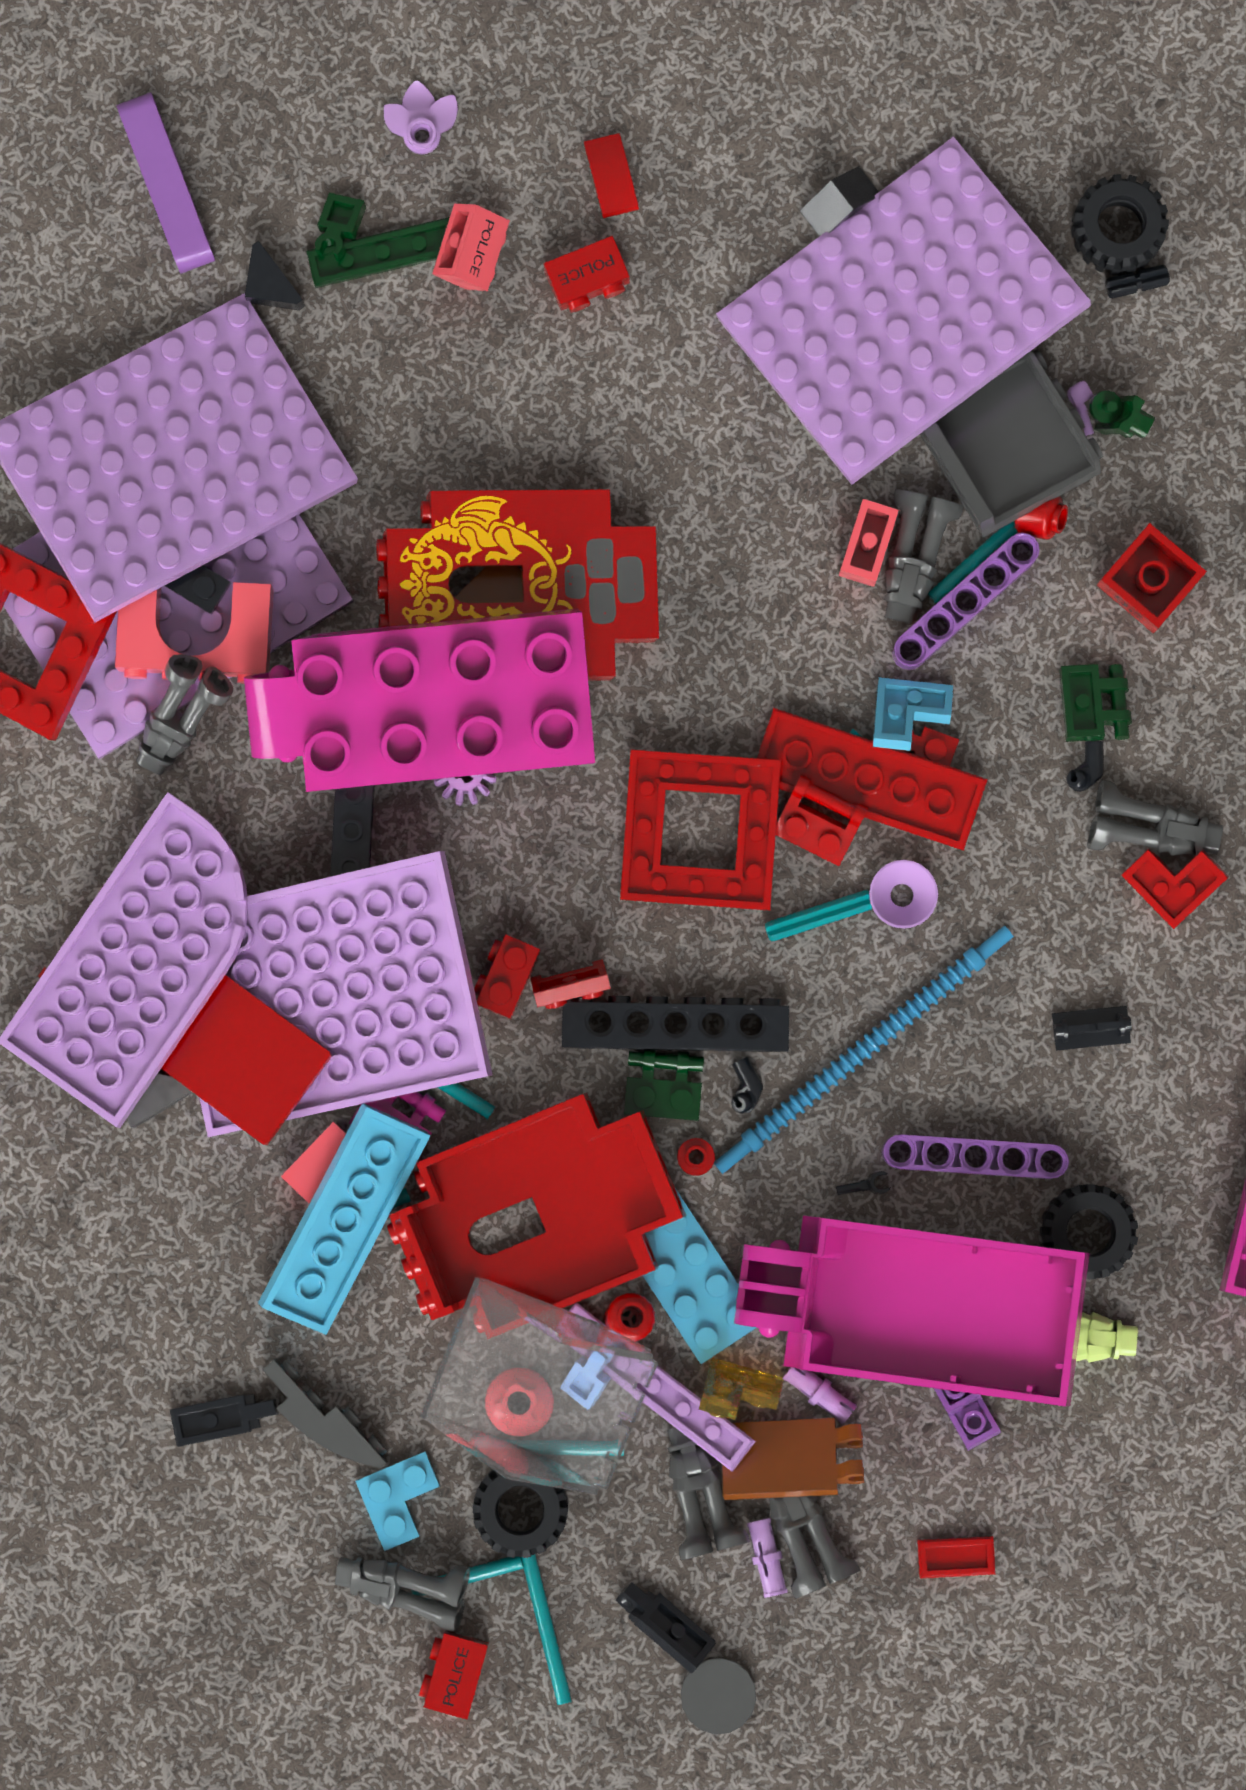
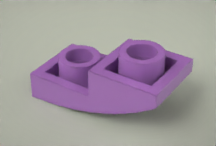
(969, 1416)

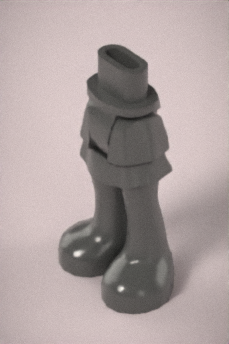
(908, 577)
(170, 731)
(1175, 829)
(692, 1471)
(795, 1513)
(382, 1583)

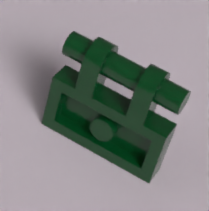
(1083, 702)
(664, 1097)

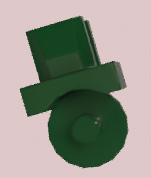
(1120, 414)

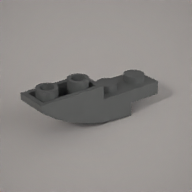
(334, 1431)

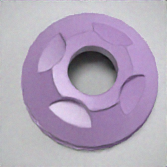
(923, 888)

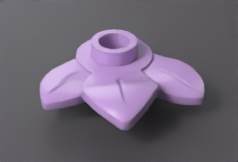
(418, 113)

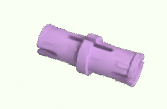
(820, 1393)
(767, 1557)

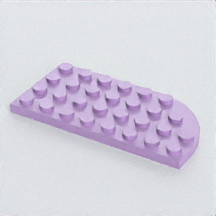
(136, 964)

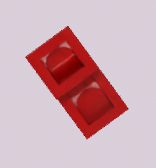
(611, 175)

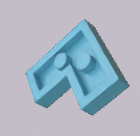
(904, 701)
(387, 1493)

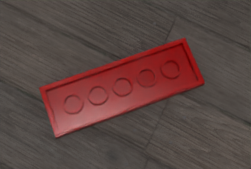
(892, 783)

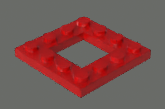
(48, 704)
(642, 871)

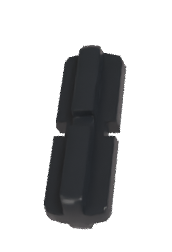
(1130, 283)

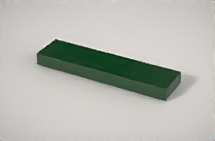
(379, 253)

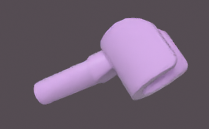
(1078, 395)

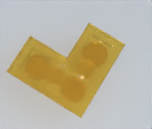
(730, 1383)

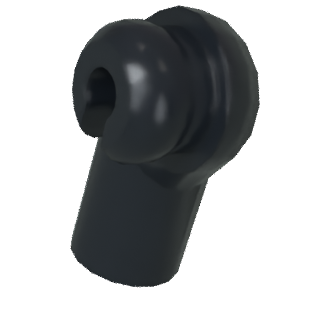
(1090, 770)
(749, 1087)

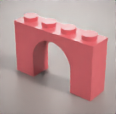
(240, 654)

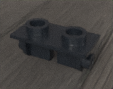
(1091, 1028)

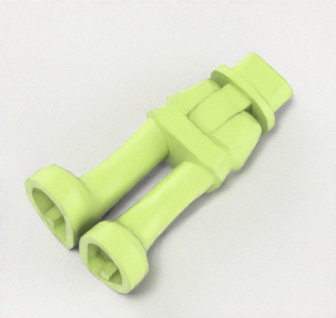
(1105, 1338)

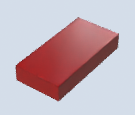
(956, 1557)

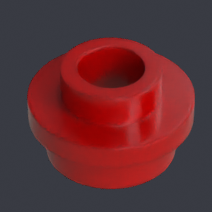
(708, 1157)

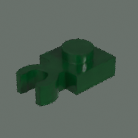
(339, 220)

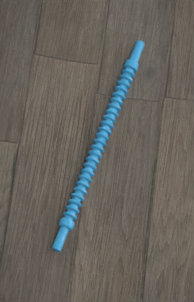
(973, 960)

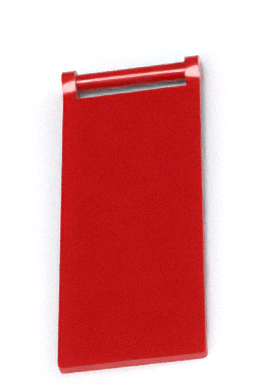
(246, 1060)

